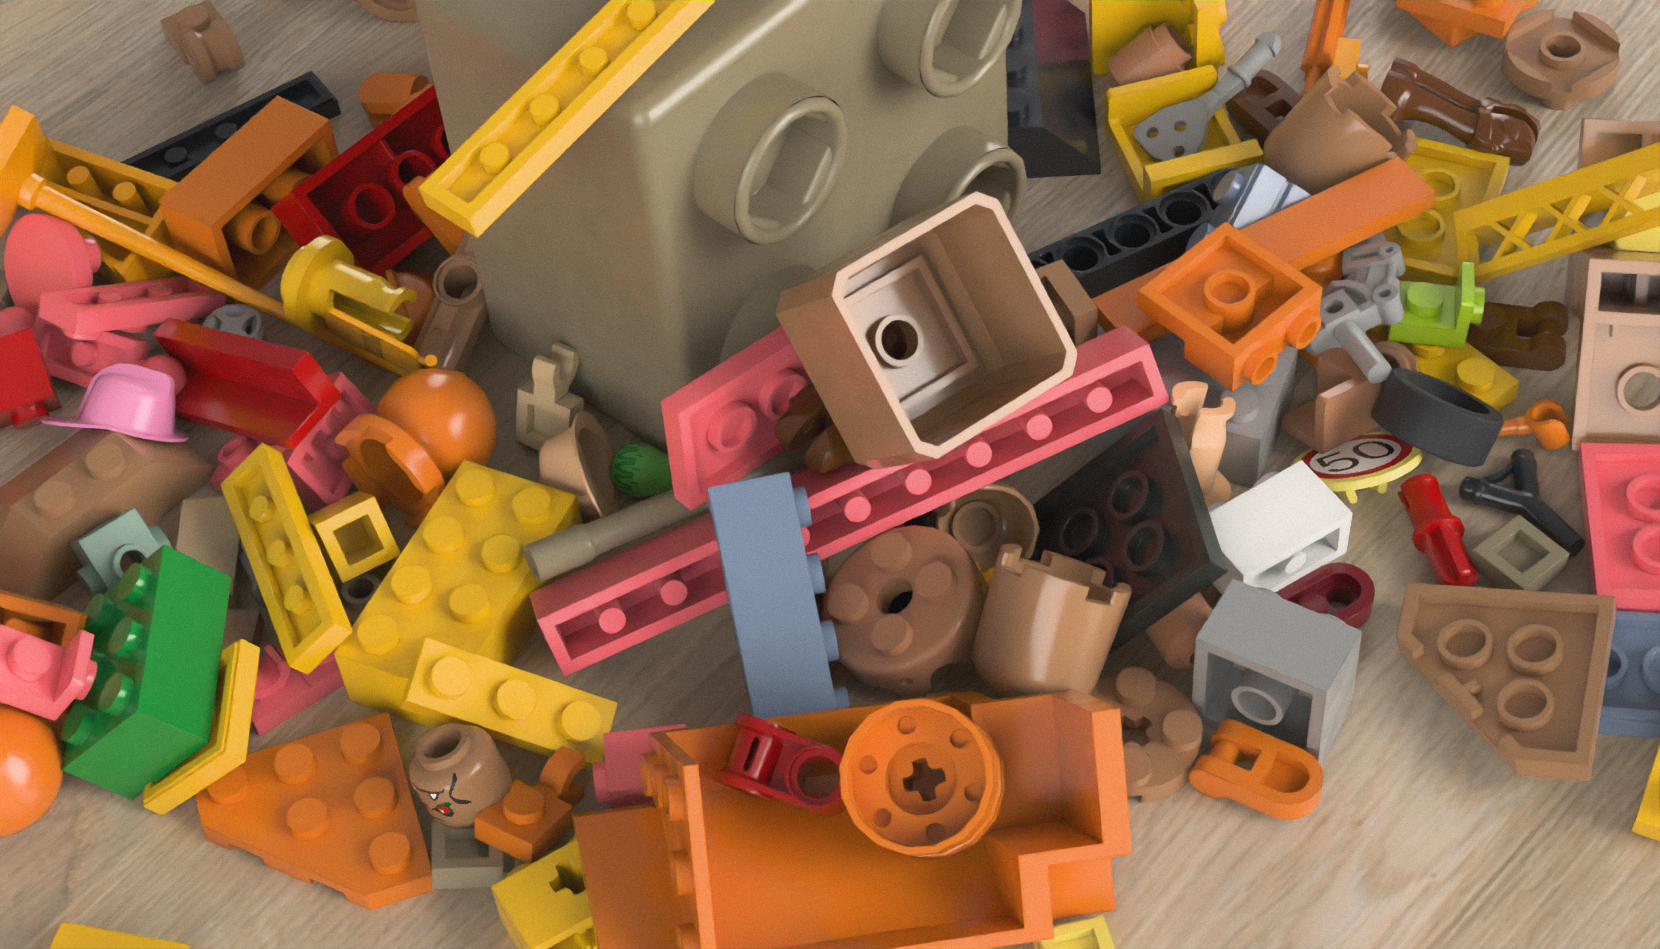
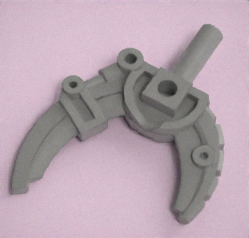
(1361, 302)

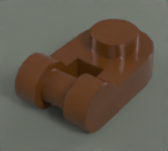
(1262, 103)
(1503, 322)

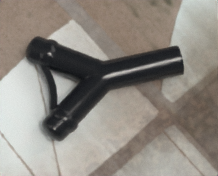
(1522, 500)

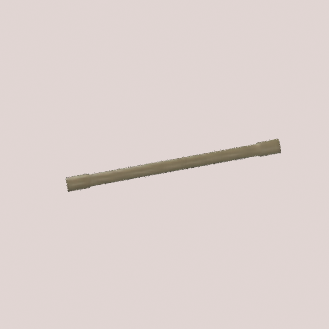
(586, 541)

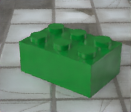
(154, 675)

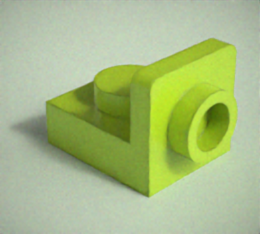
(1439, 312)

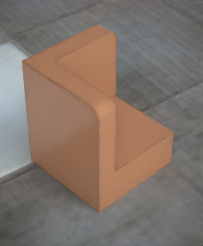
(1340, 405)

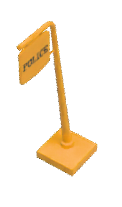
(22, 157)

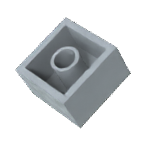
(1275, 668)

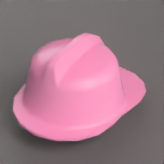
(128, 402)

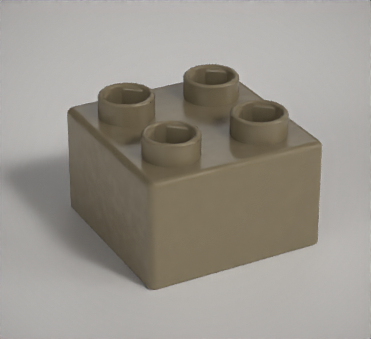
(720, 170)

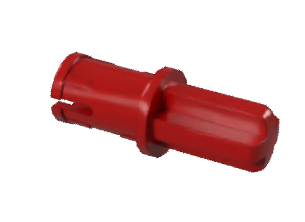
(1437, 531)

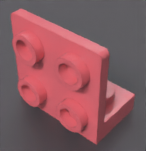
(317, 459)

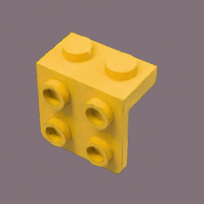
(1119, 21)

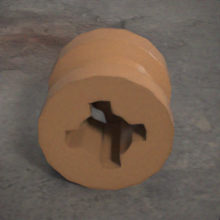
(212, 50)

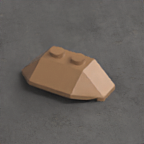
(77, 490)

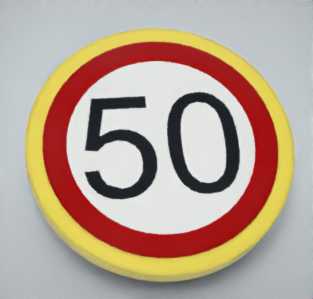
(1362, 463)

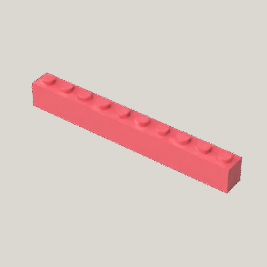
(681, 569)

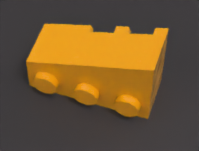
(119, 193)

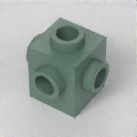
(105, 544)

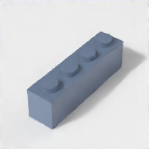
(772, 596)

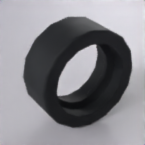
(1437, 417)

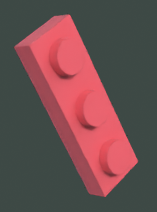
(128, 306)

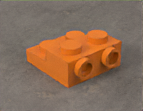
(1233, 306)

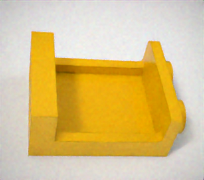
(1135, 102)

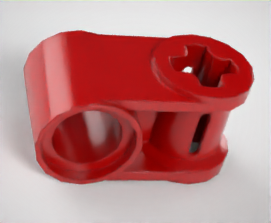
(774, 764)

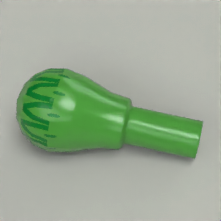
(640, 470)

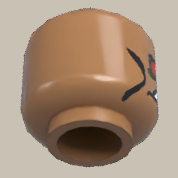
(458, 773)

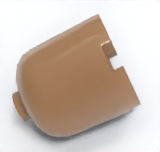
(1336, 133)
(1045, 624)

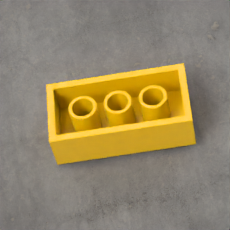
(456, 584)

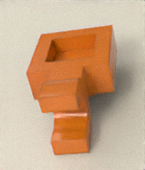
(534, 817)

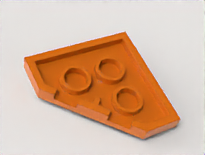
(327, 813)

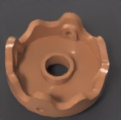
(933, 629)

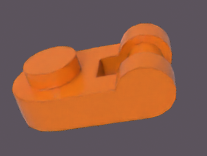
(1281, 783)

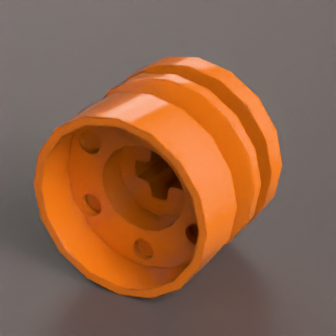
(889, 755)

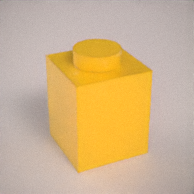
(353, 536)

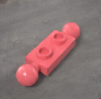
(83, 359)

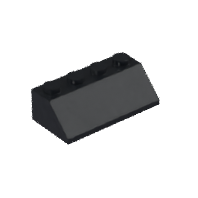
(1052, 91)

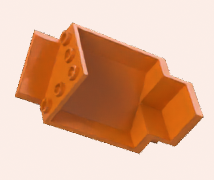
(764, 875)

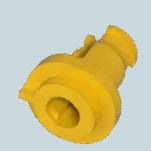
(326, 277)

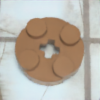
(1532, 61)
(1169, 726)

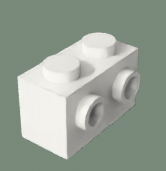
(1280, 529)

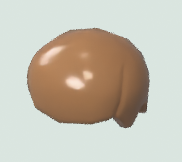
(988, 520)

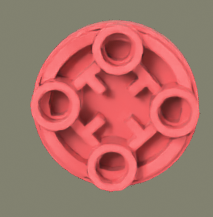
(47, 257)

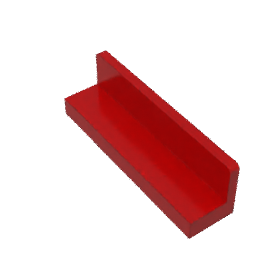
(247, 383)

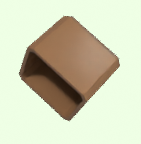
(972, 322)

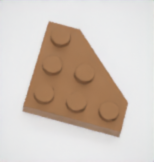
(1516, 668)

